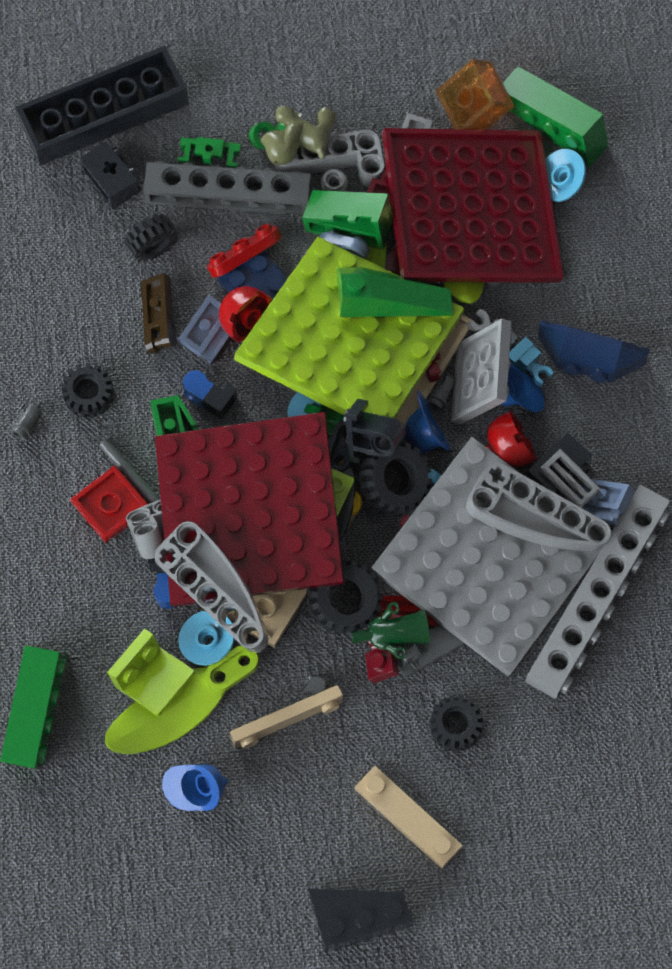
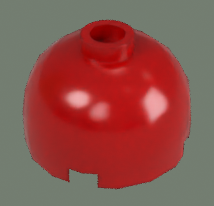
(242, 310)
(509, 442)

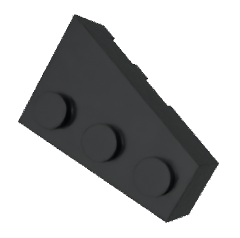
(357, 915)

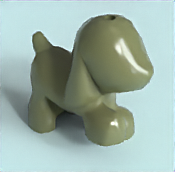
(283, 144)

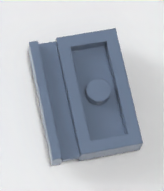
(204, 332)
(609, 501)

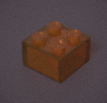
(474, 96)

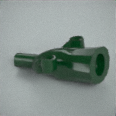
(400, 630)

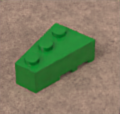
(350, 215)
(171, 416)

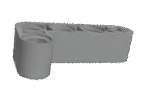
(354, 156)
(147, 528)

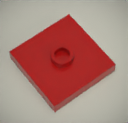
(108, 503)

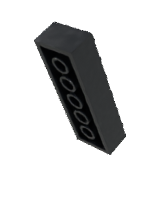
(102, 105)

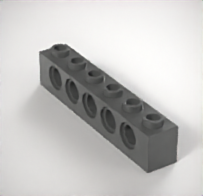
(239, 197)

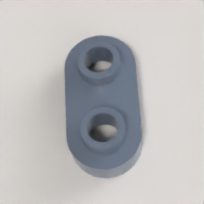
(352, 244)

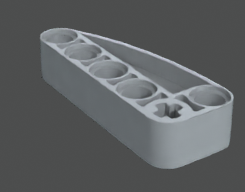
(524, 517)
(213, 574)

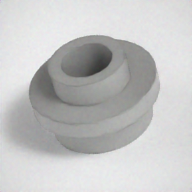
(331, 176)

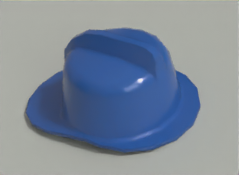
(523, 391)
(423, 429)
(194, 787)

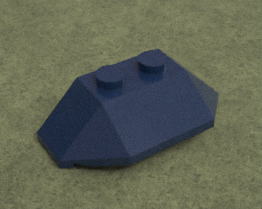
(590, 353)

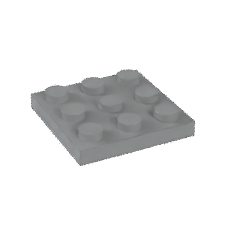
(481, 372)

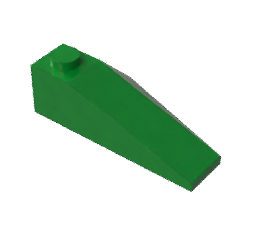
(381, 294)

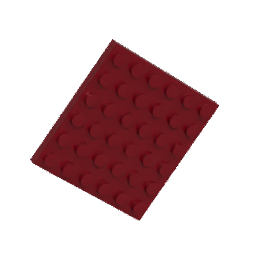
(471, 206)
(259, 497)

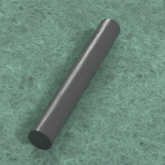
(128, 471)

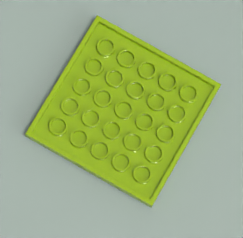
(337, 357)

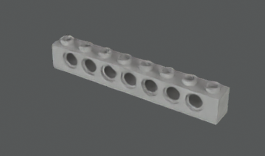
(642, 504)

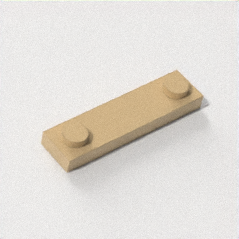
(250, 733)
(408, 817)

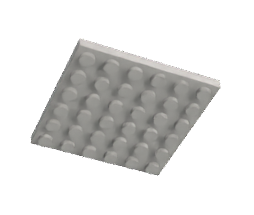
(475, 578)

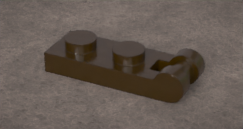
(157, 313)

